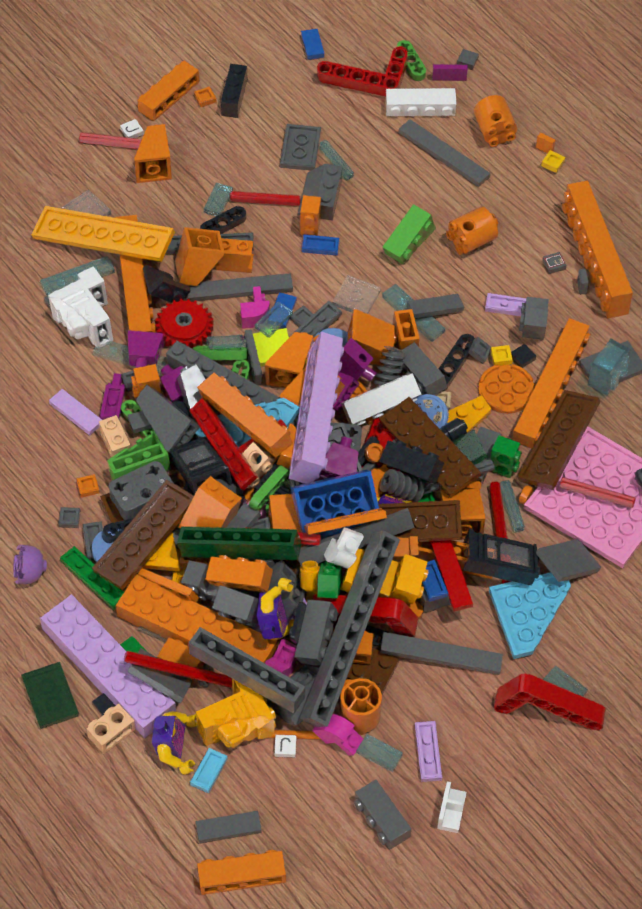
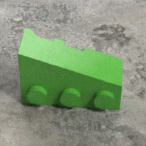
(409, 234)
(140, 454)

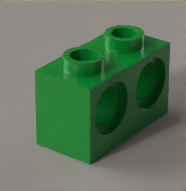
(505, 456)
(329, 580)

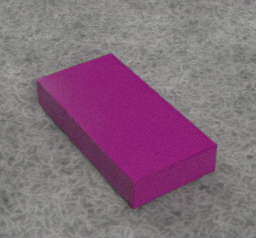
(445, 72)

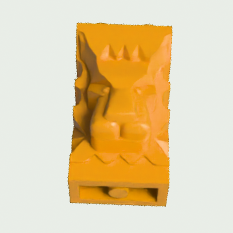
(401, 581)
(236, 718)

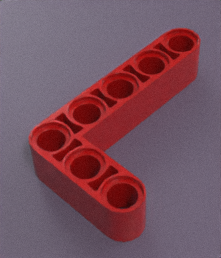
(366, 76)
(386, 610)
(550, 697)

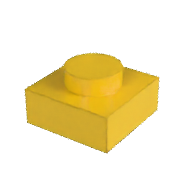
(553, 161)
(501, 355)

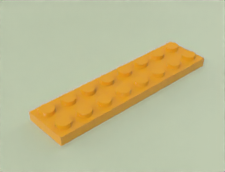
(103, 233)

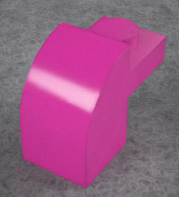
(253, 311)
(284, 658)
(340, 732)

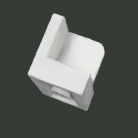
(451, 809)

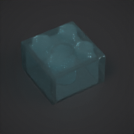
(609, 367)

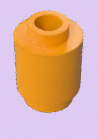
(309, 576)

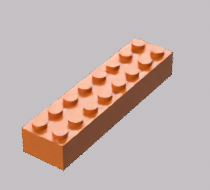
(597, 249)
(180, 618)

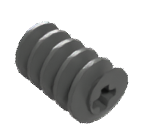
(391, 365)
(402, 485)

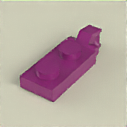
(113, 398)

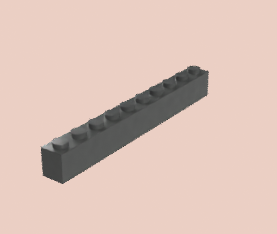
(183, 356)
(349, 629)

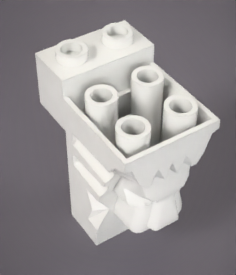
(81, 308)

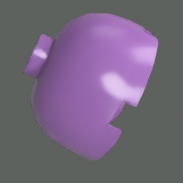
(28, 564)

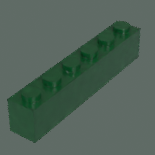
(240, 542)

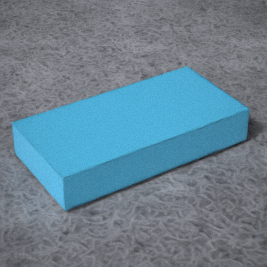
(208, 770)

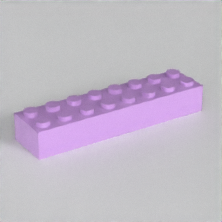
(316, 408)
(103, 663)

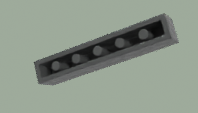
(247, 670)

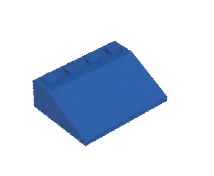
(334, 498)

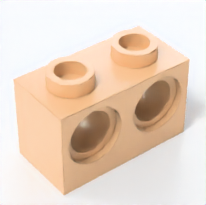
(113, 435)
(251, 455)
(114, 731)

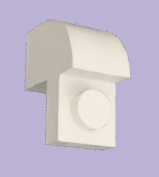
(343, 550)

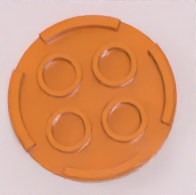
(506, 388)

